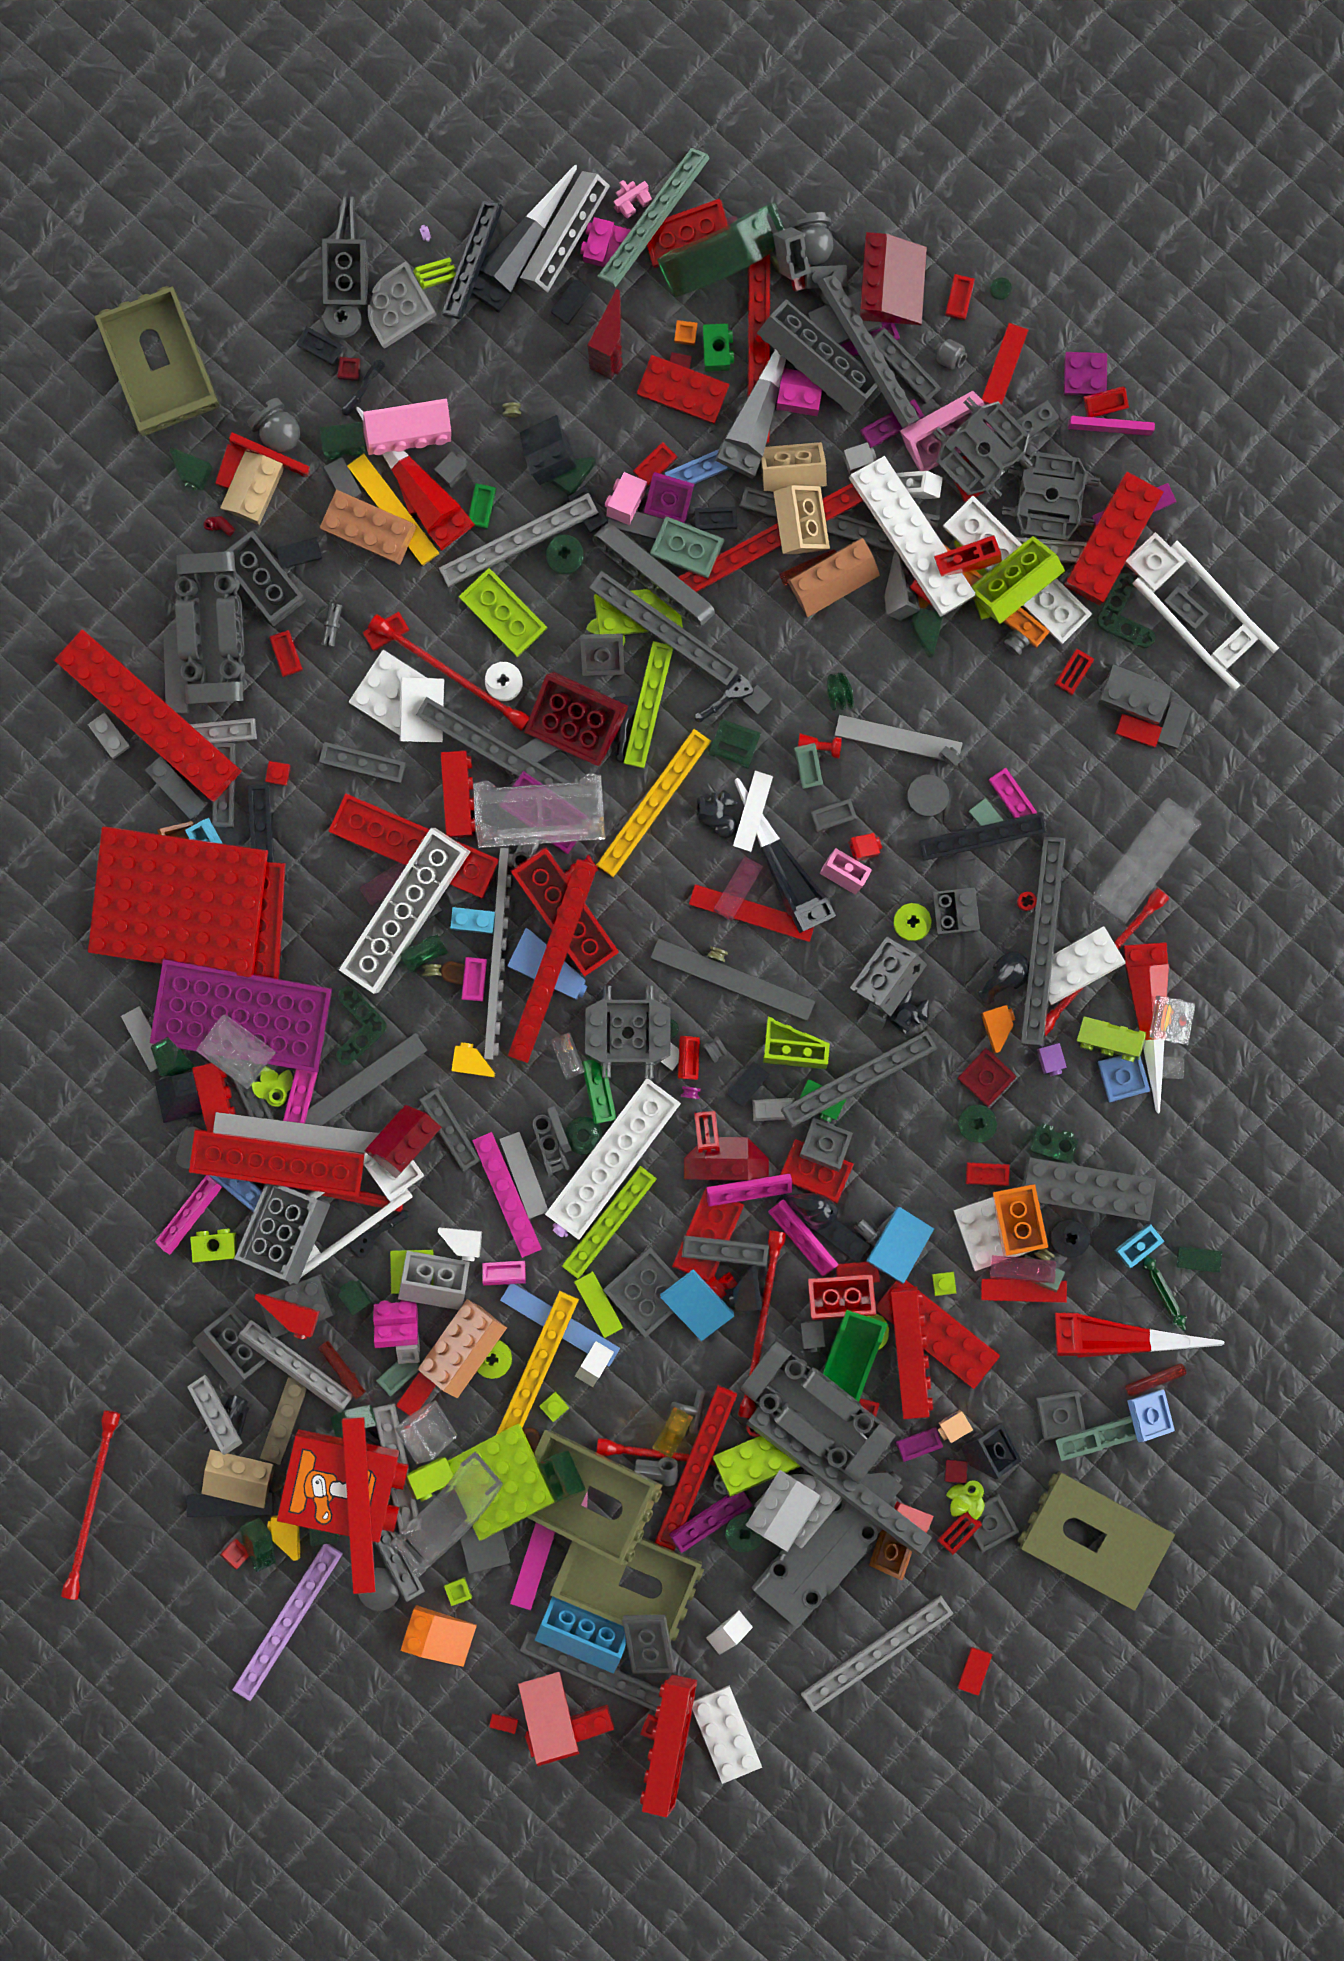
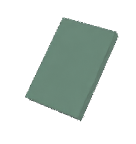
(686, 547)

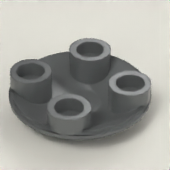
(385, 1594)

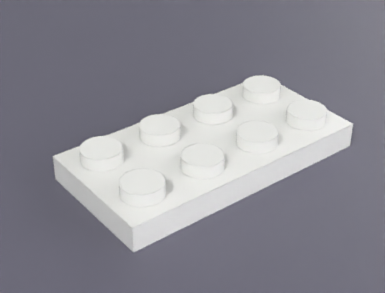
(1083, 964)
(726, 1734)

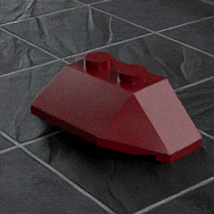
(735, 1161)

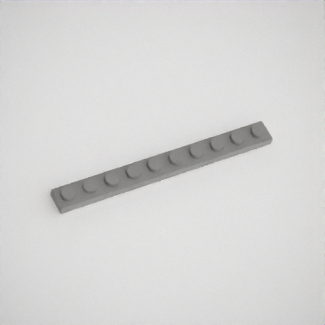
(498, 963)

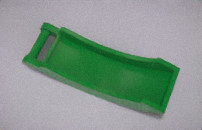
(854, 1352)

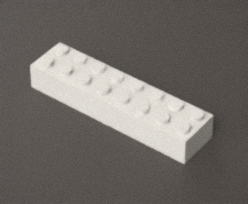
(404, 910)

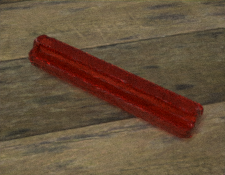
(788, 574)
(1155, 1380)

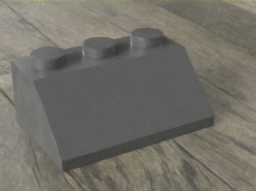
(1135, 695)
(227, 1352)

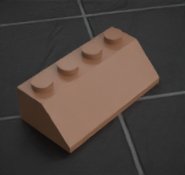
(834, 577)

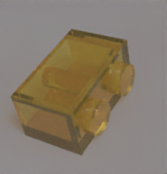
(672, 1432)

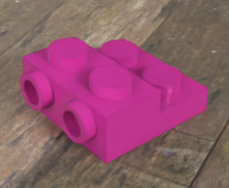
(602, 241)
(395, 1324)

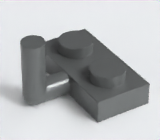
(817, 273)
(698, 1411)

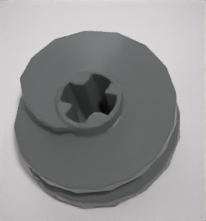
(345, 328)

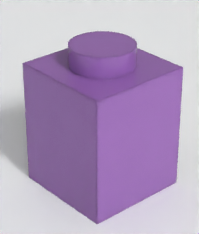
(1051, 1059)

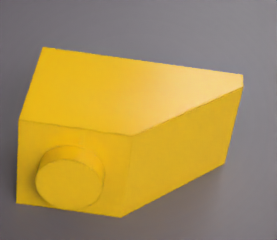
(470, 1061)
(286, 1537)

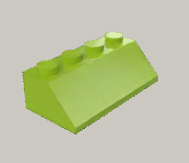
(1017, 579)

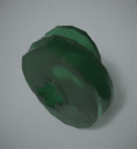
(573, 560)
(839, 689)
(967, 1126)
(736, 1541)

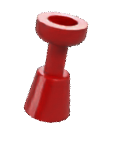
(834, 747)

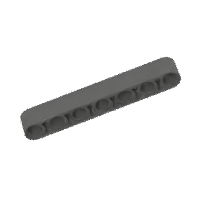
(653, 575)

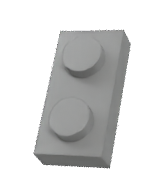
(109, 735)

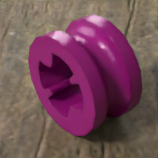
(690, 1092)

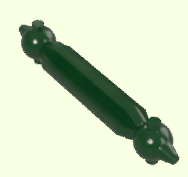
(1164, 1292)

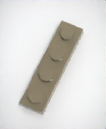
(284, 1421)

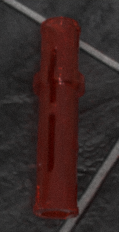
(344, 1373)

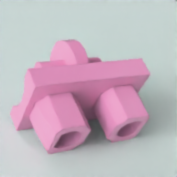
(629, 194)

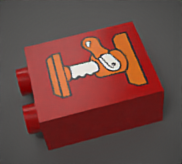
(317, 1488)

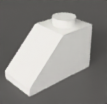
(921, 484)
(463, 1242)

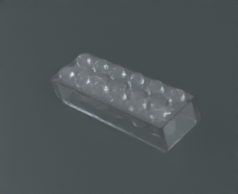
(1145, 861)

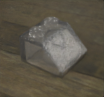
(426, 1432)

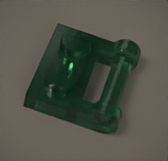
(738, 737)
(422, 953)

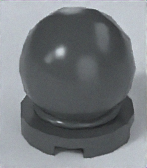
(817, 237)
(276, 428)

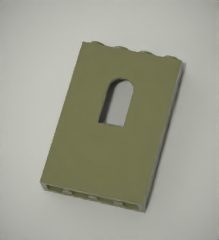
(168, 393)
(570, 1519)
(1126, 1556)
(593, 1583)

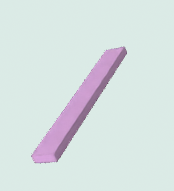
(287, 1621)

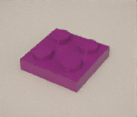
(1085, 373)
(669, 497)

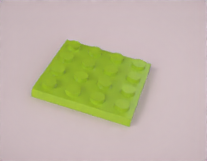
(523, 1485)

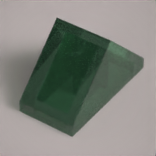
(170, 1058)
(364, 1411)

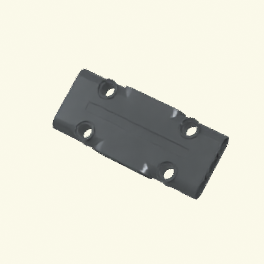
(209, 627)
(817, 1412)
(817, 1565)

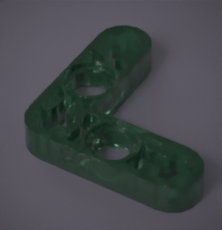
(1118, 620)
(366, 1030)

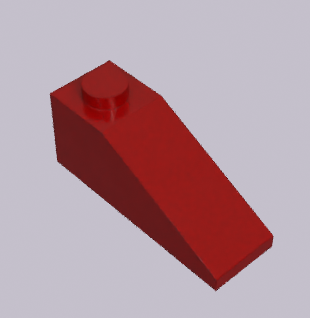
(969, 557)
(292, 1316)

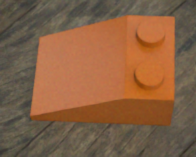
(1019, 1220)
(438, 1636)

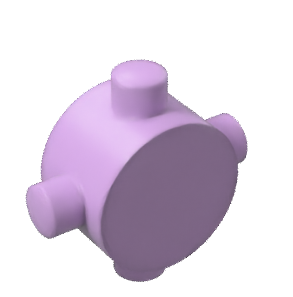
(425, 233)
(559, 1230)

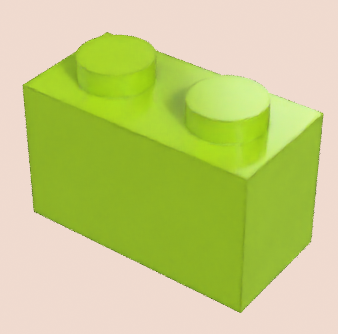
(429, 1479)

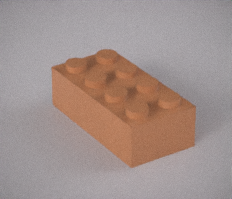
(368, 527)
(462, 1348)

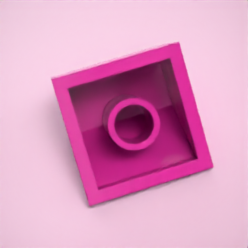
(798, 393)

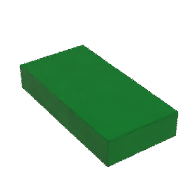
(482, 505)

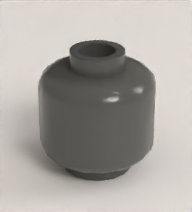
(950, 354)

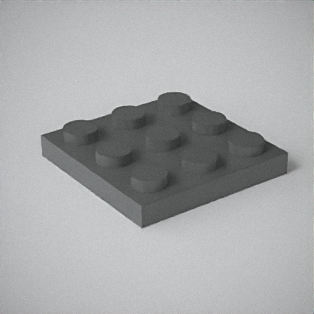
(639, 1291)

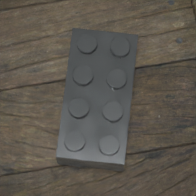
(265, 579)

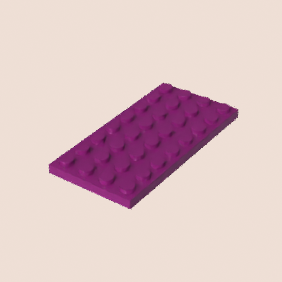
(276, 1011)

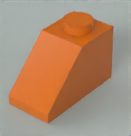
(998, 1026)

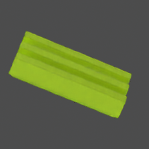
(431, 266)

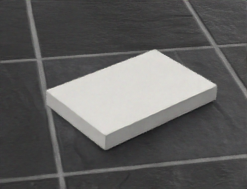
(412, 696)

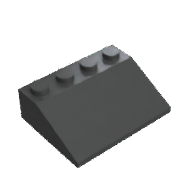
(282, 1232)

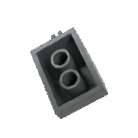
(345, 264)

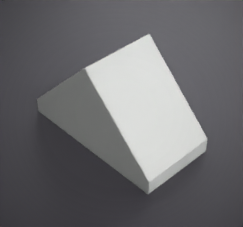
(594, 1364)
(729, 1633)

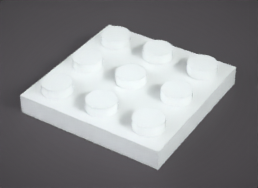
(381, 690)
(980, 1232)

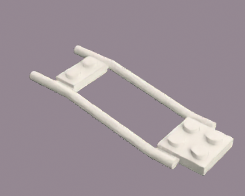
(1155, 564)
(393, 1188)

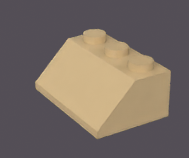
(793, 466)
(252, 487)
(801, 519)
(237, 1479)

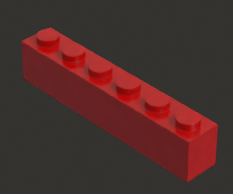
(910, 1352)

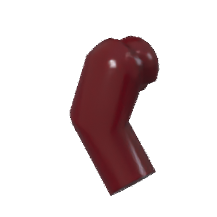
(219, 523)

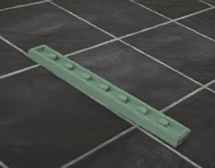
(653, 217)

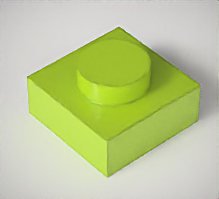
(944, 1283)
(554, 1406)
(458, 1591)

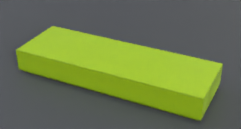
(598, 1304)

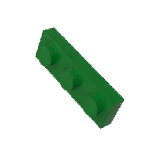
(598, 1092)

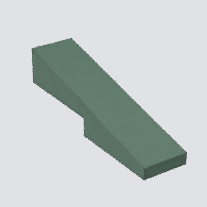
(1096, 1438)

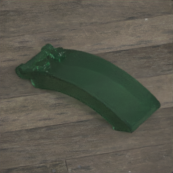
(721, 252)

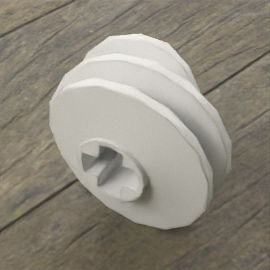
(495, 675)

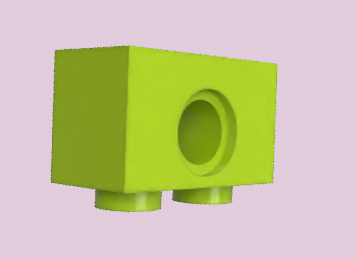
(202, 1251)

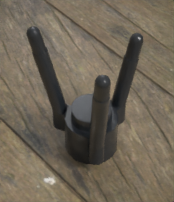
(236, 1406)

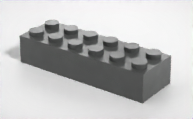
(818, 357)
(1090, 1188)

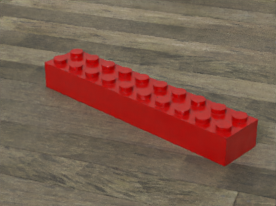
(148, 715)

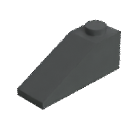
(899, 598)
(175, 787)

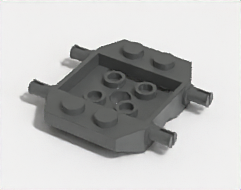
(967, 439)
(1057, 473)
(626, 1015)

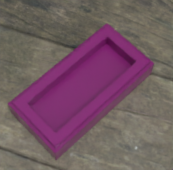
(919, 1444)

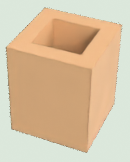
(954, 1426)

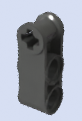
(550, 1156)

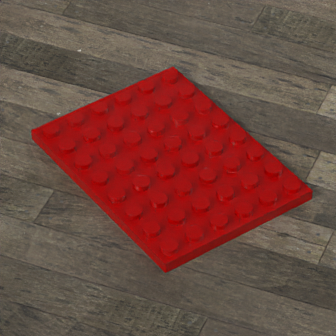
(177, 900)

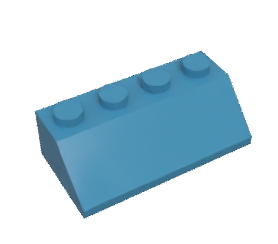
(582, 1635)

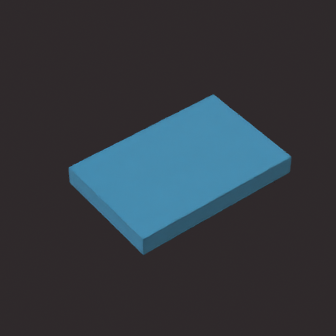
(900, 1245)
(697, 1305)

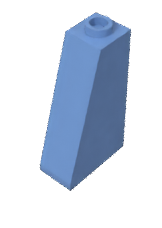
(527, 960)

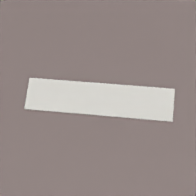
(753, 811)

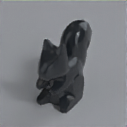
(713, 814)
(907, 1013)

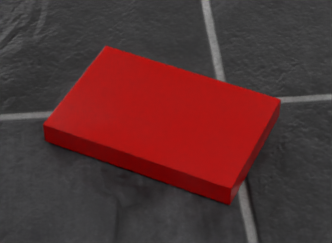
(814, 1176)

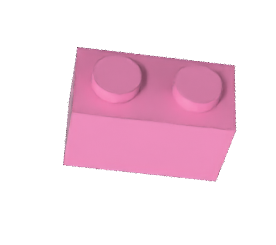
(626, 498)
(845, 871)

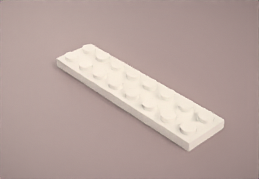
(910, 534)
(1054, 605)
(613, 1158)

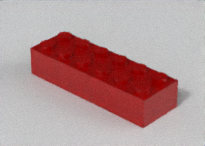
(1113, 538)
(546, 888)
(668, 1746)

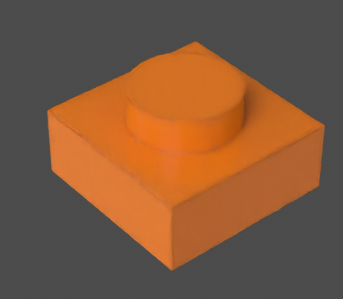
(685, 332)

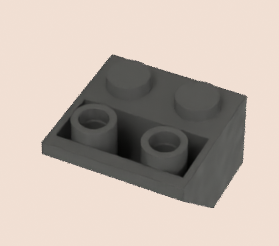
(956, 911)

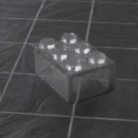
(236, 1051)

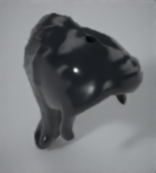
(1011, 971)
(813, 1208)

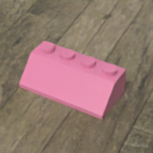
(407, 427)
(920, 438)

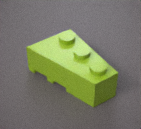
(1111, 1039)
(793, 1047)

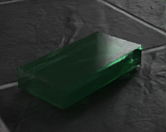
(1199, 1259)

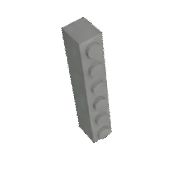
(565, 231)

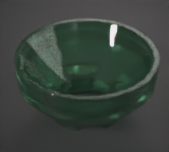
(577, 1124)

